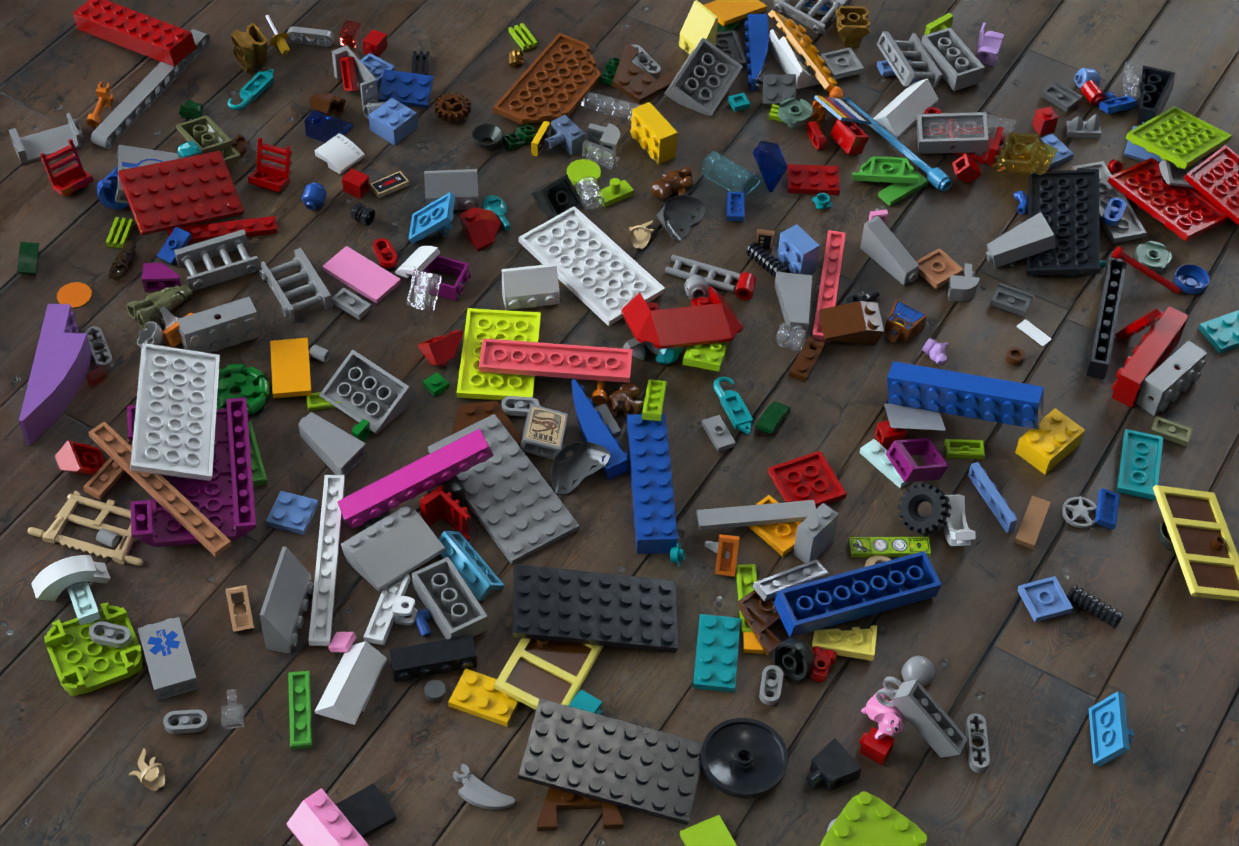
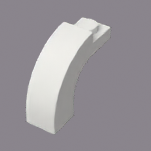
(957, 530)
(65, 572)

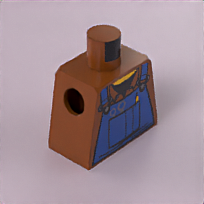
(904, 322)

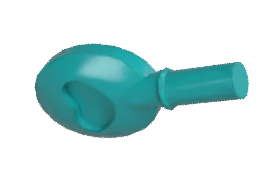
(499, 207)

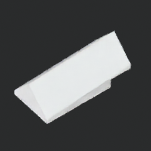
(790, 60)
(904, 109)
(352, 683)

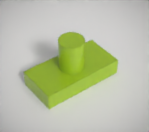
(940, 24)
(616, 192)

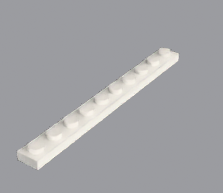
(326, 562)

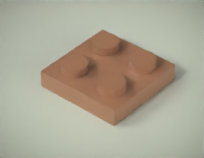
(938, 268)

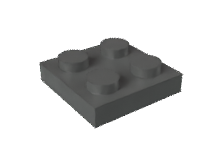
(778, 88)

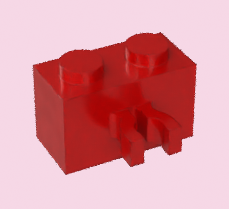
(849, 137)

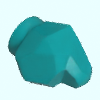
(189, 149)
(668, 355)

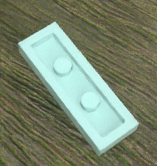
(876, 455)
(83, 602)

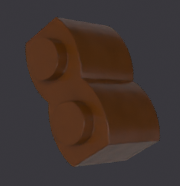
(327, 103)

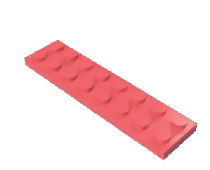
(555, 360)

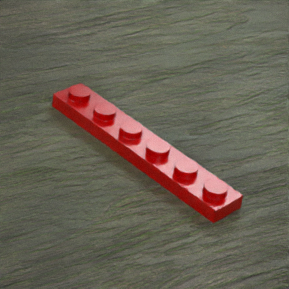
(252, 227)

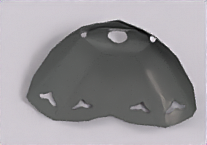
(678, 215)
(577, 465)

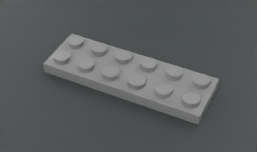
(1129, 225)

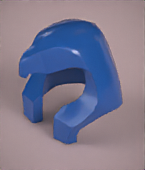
(107, 191)

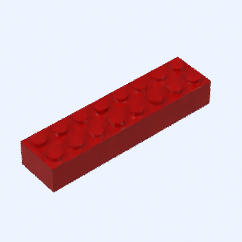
(134, 31)

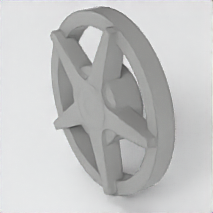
(1079, 512)

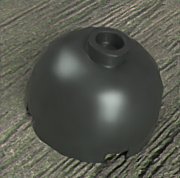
(793, 658)

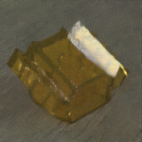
(1025, 154)

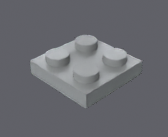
(842, 63)

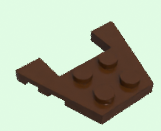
(635, 81)
(474, 412)
(760, 617)
(560, 799)

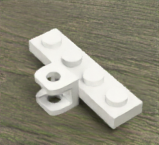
(391, 608)

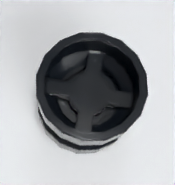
(364, 214)

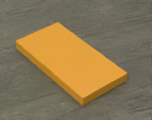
(734, 10)
(290, 368)

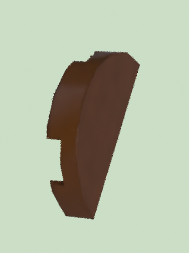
(240, 144)

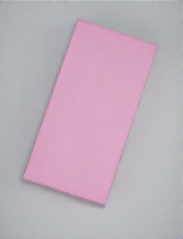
(361, 274)

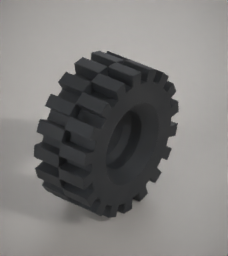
(910, 505)

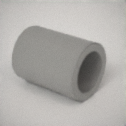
(319, 353)
(108, 538)

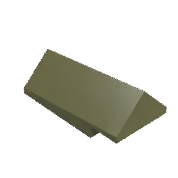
(210, 139)

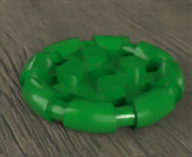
(239, 382)

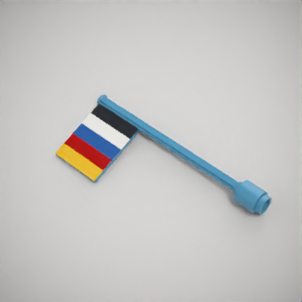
(848, 111)

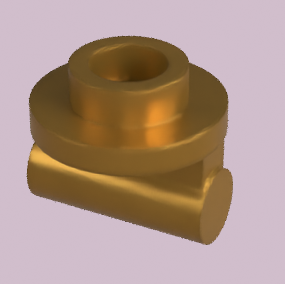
(516, 57)

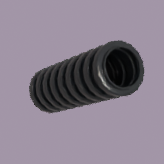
(765, 260)
(1094, 606)

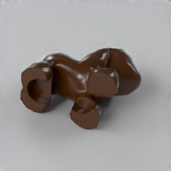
(672, 184)

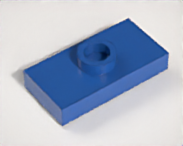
(735, 206)
(176, 240)
(1107, 508)

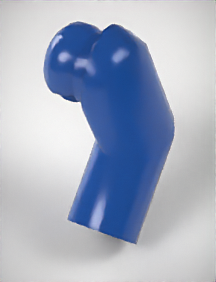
(1022, 197)
(421, 617)

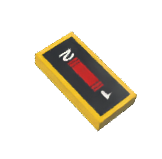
(538, 141)

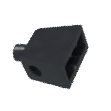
(833, 767)

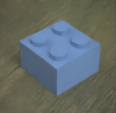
(393, 121)
(798, 251)

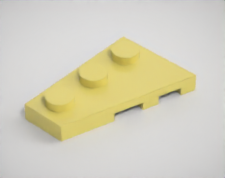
(849, 643)

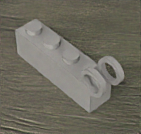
(924, 715)

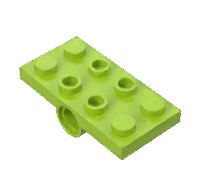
(706, 356)

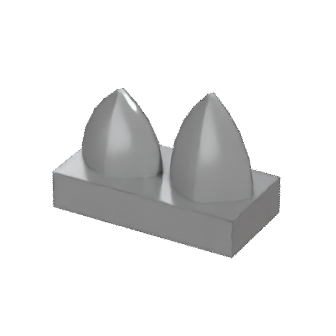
(1083, 129)
(639, 349)

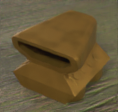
(852, 25)
(249, 48)

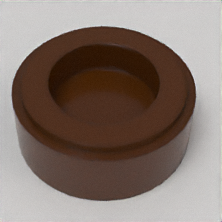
(1015, 356)

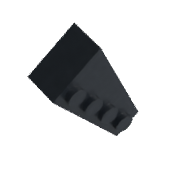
(1154, 92)

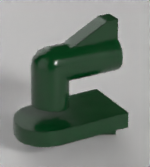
(191, 110)

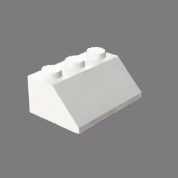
(530, 286)

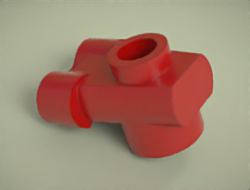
(822, 663)

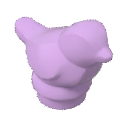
(936, 351)

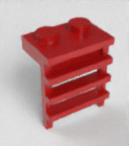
(993, 149)
(270, 175)
(69, 179)
(440, 505)

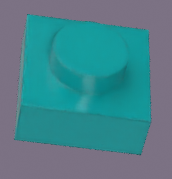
(739, 102)

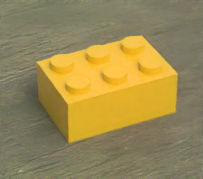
(653, 133)
(1051, 442)

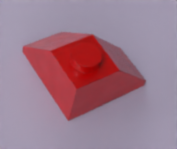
(480, 226)
(441, 348)
(79, 458)

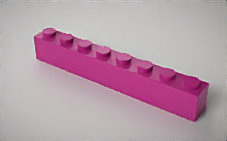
(415, 479)

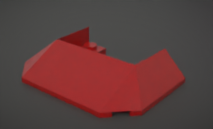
(702, 323)

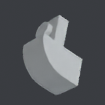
(606, 136)
(963, 287)

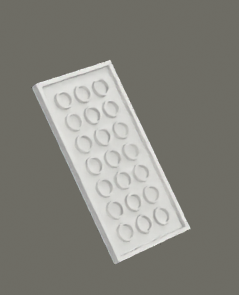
(590, 264)
(175, 412)

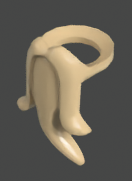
(641, 238)
(150, 776)

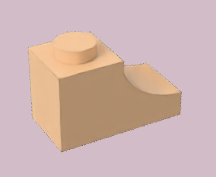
(239, 608)

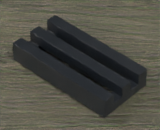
(421, 56)

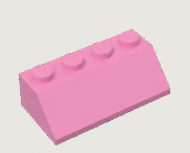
(323, 824)

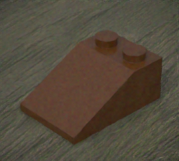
(852, 323)

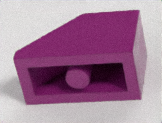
(158, 277)

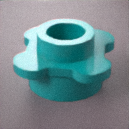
(822, 201)
(677, 555)

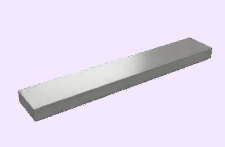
(754, 514)

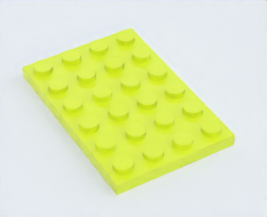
(500, 326)

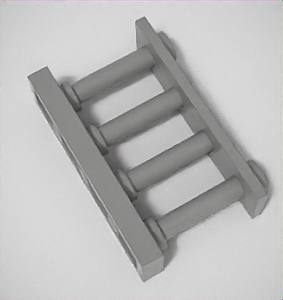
(807, 19)
(902, 67)
(210, 248)
(307, 273)

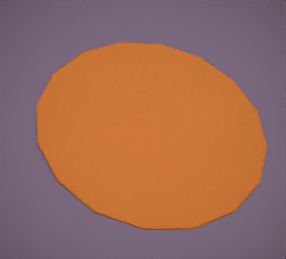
(74, 294)

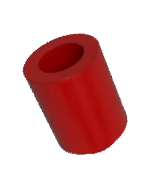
(1092, 92)
(745, 286)

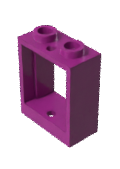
(451, 267)
(900, 456)

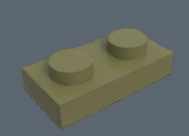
(1171, 431)

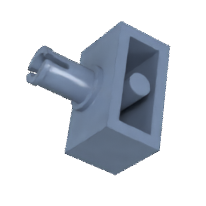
(566, 134)

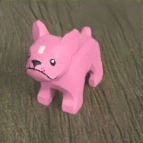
(888, 718)

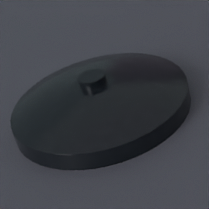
(744, 758)

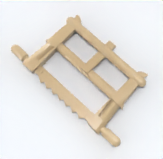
(53, 535)

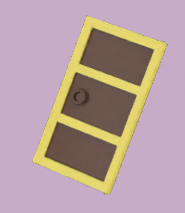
(1201, 542)
(546, 671)

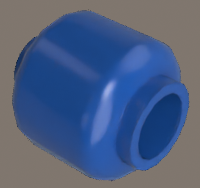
(314, 196)

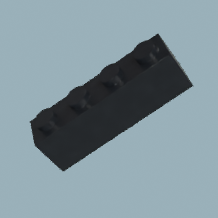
(433, 658)

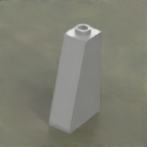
(1021, 242)
(888, 251)
(794, 298)
(333, 445)

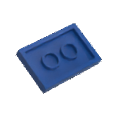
(406, 88)

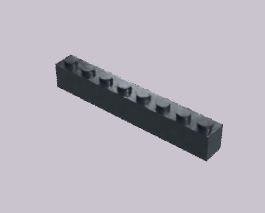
(1106, 318)

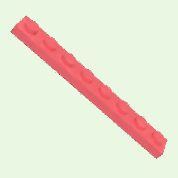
(829, 278)

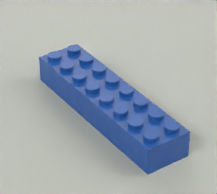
(965, 395)
(651, 485)
(857, 594)

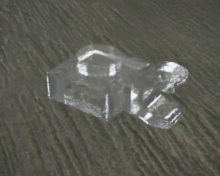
(232, 713)

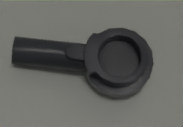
(855, 298)

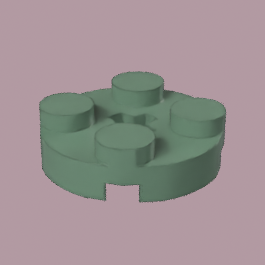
(795, 119)
(1162, 256)

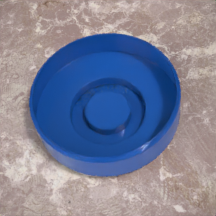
(1191, 279)

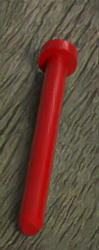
(1118, 253)

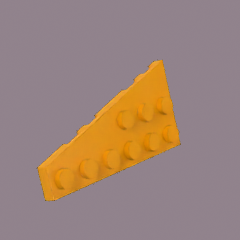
(803, 45)

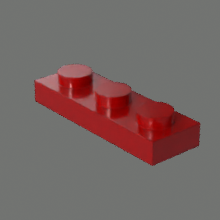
(1138, 325)

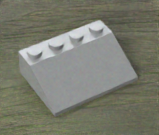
(703, 78)
(367, 392)
(392, 547)
(285, 603)

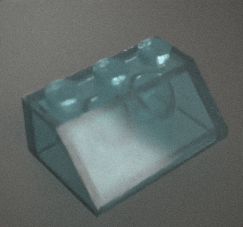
(729, 173)

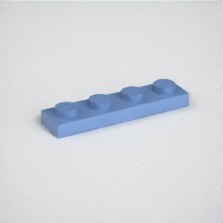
(992, 497)

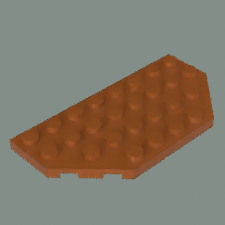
(551, 83)

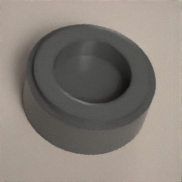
(435, 690)

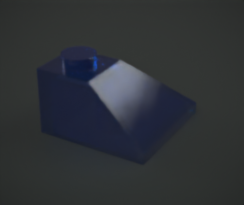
(325, 127)
(770, 163)

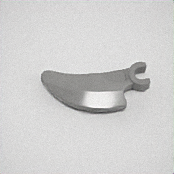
(480, 794)

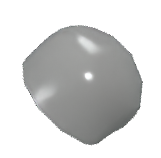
(150, 335)
(920, 669)

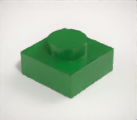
(435, 384)
(361, 430)

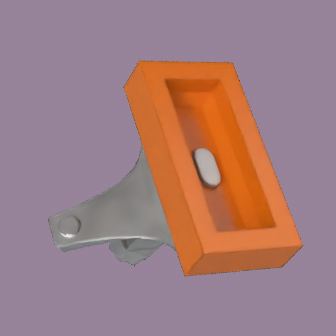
(171, 333)
(726, 554)

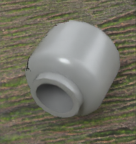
(696, 287)

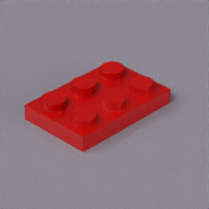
(813, 179)

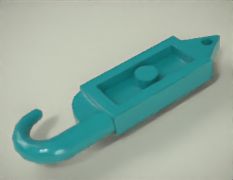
(253, 89)
(733, 406)

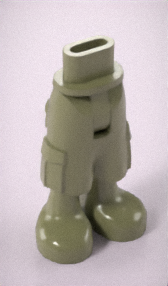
(168, 297)

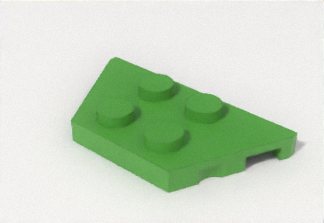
(886, 170)

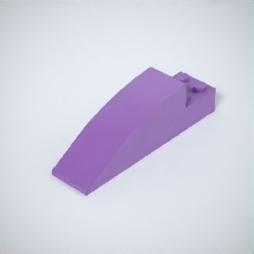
(56, 372)

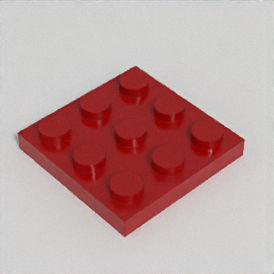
(807, 479)

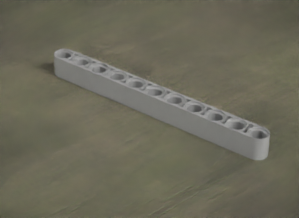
(144, 96)

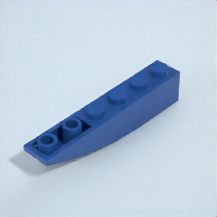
(757, 46)
(596, 431)

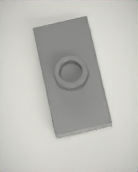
(718, 433)

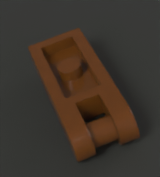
(807, 359)

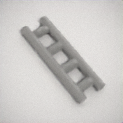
(713, 270)

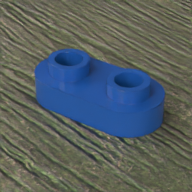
(1114, 211)

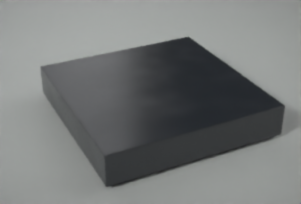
(367, 810)

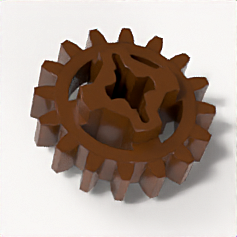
(452, 107)

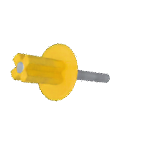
(278, 39)

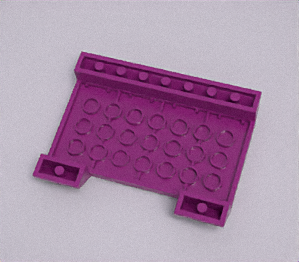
(224, 500)

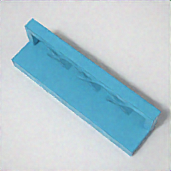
(469, 565)

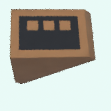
(765, 239)

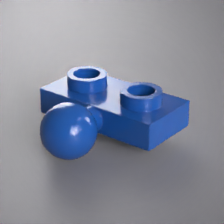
(1112, 104)

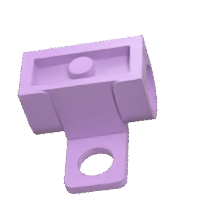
(989, 46)

